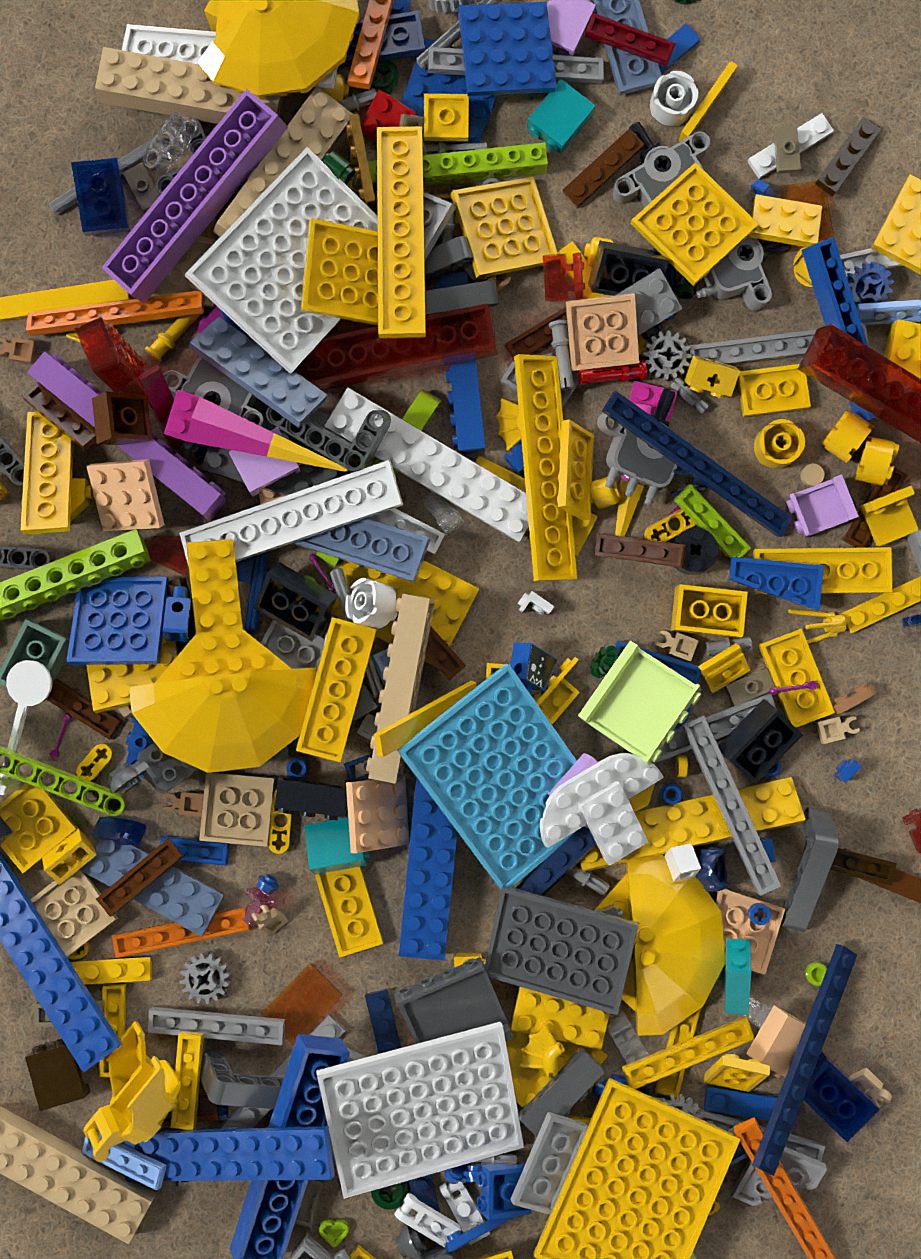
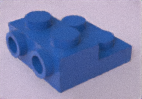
(497, 1187)

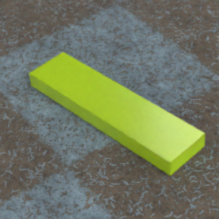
(709, 519)

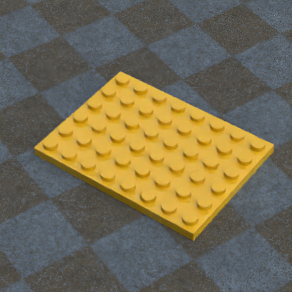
(638, 1182)

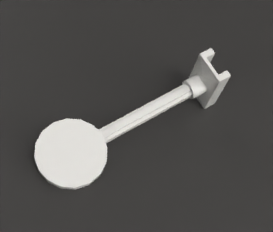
(28, 685)

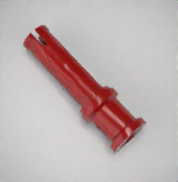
(620, 372)

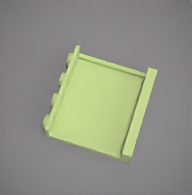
(640, 703)

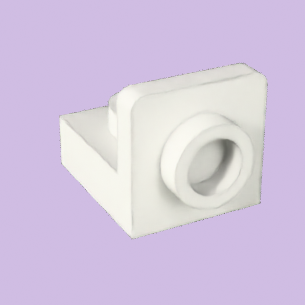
(539, 604)

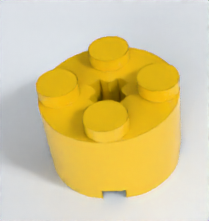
(785, 433)
(849, 436)
(875, 461)

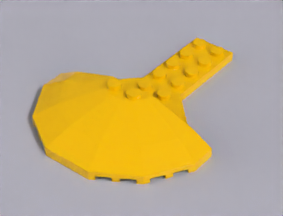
(278, 44)
(225, 694)
(675, 947)

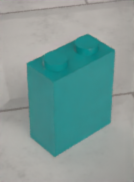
(560, 117)
(330, 847)
(737, 976)

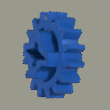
(873, 286)

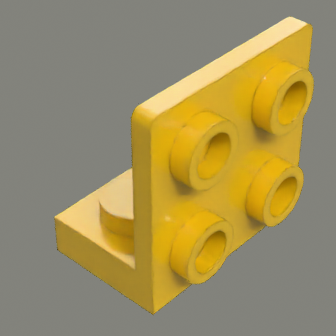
(890, 516)

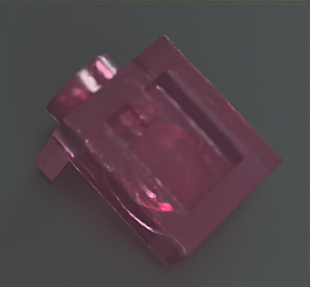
(259, 898)

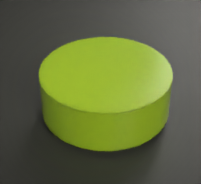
(815, 973)

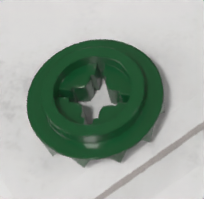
(392, 77)
(603, 661)
(384, 1200)

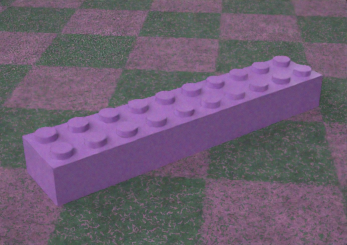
(195, 196)
(169, 469)

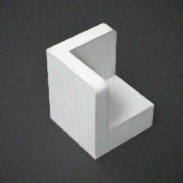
(682, 862)

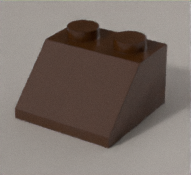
(121, 418)

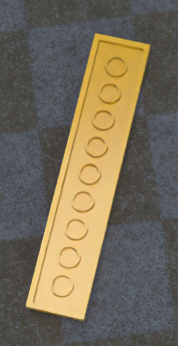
(400, 233)
(541, 443)
(701, 821)

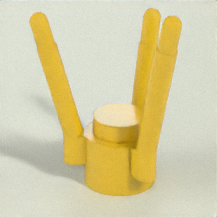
(832, 623)

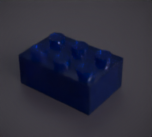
(100, 196)
(838, 1099)

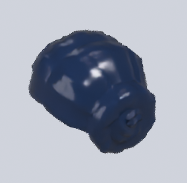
(713, 869)

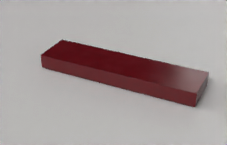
(630, 39)
(160, 399)

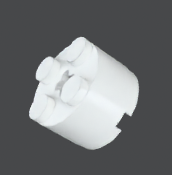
(673, 98)
(371, 603)

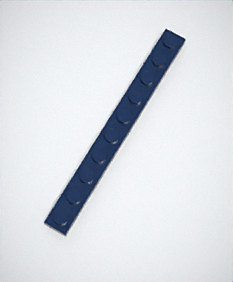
(696, 464)
(388, 1040)
(804, 1060)

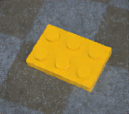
(786, 221)
(773, 390)
(737, 1073)

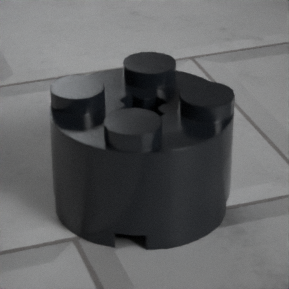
(706, 550)

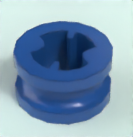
(754, 909)

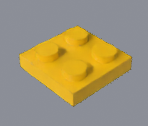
(446, 117)

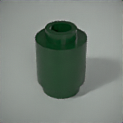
(339, 166)

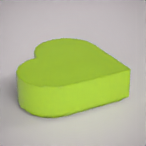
(334, 1231)

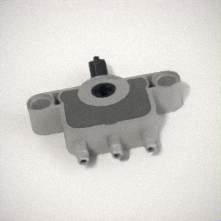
(647, 179)
(742, 273)
(215, 386)
(635, 458)

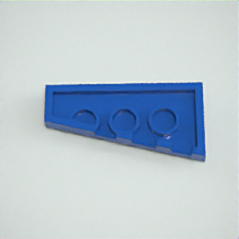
(785, 580)

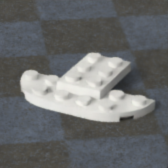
(601, 801)

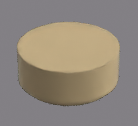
(812, 475)

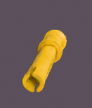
(166, 340)

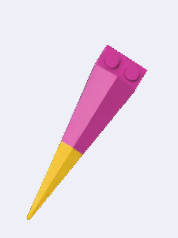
(645, 397)
(211, 425)

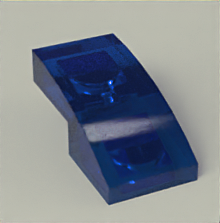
(122, 830)

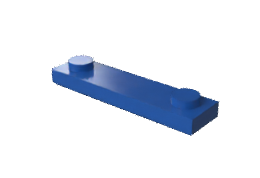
(739, 1102)
(457, 1239)

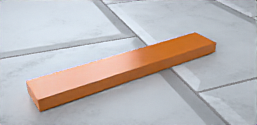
(174, 934)

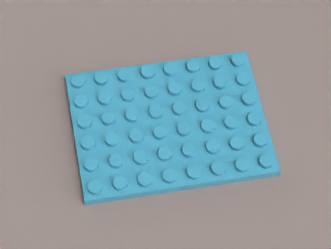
(492, 773)

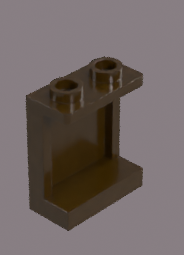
(55, 1075)

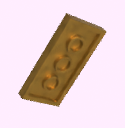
(359, 161)

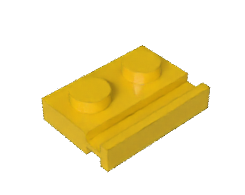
(724, 668)

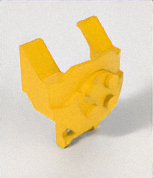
(141, 1096)

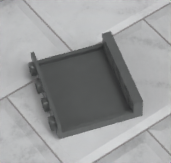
(451, 1003)

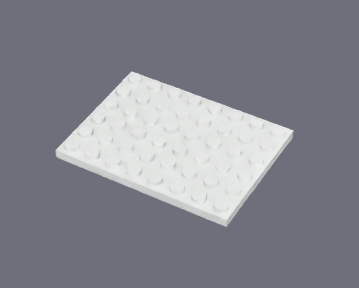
(261, 258)
(421, 1109)

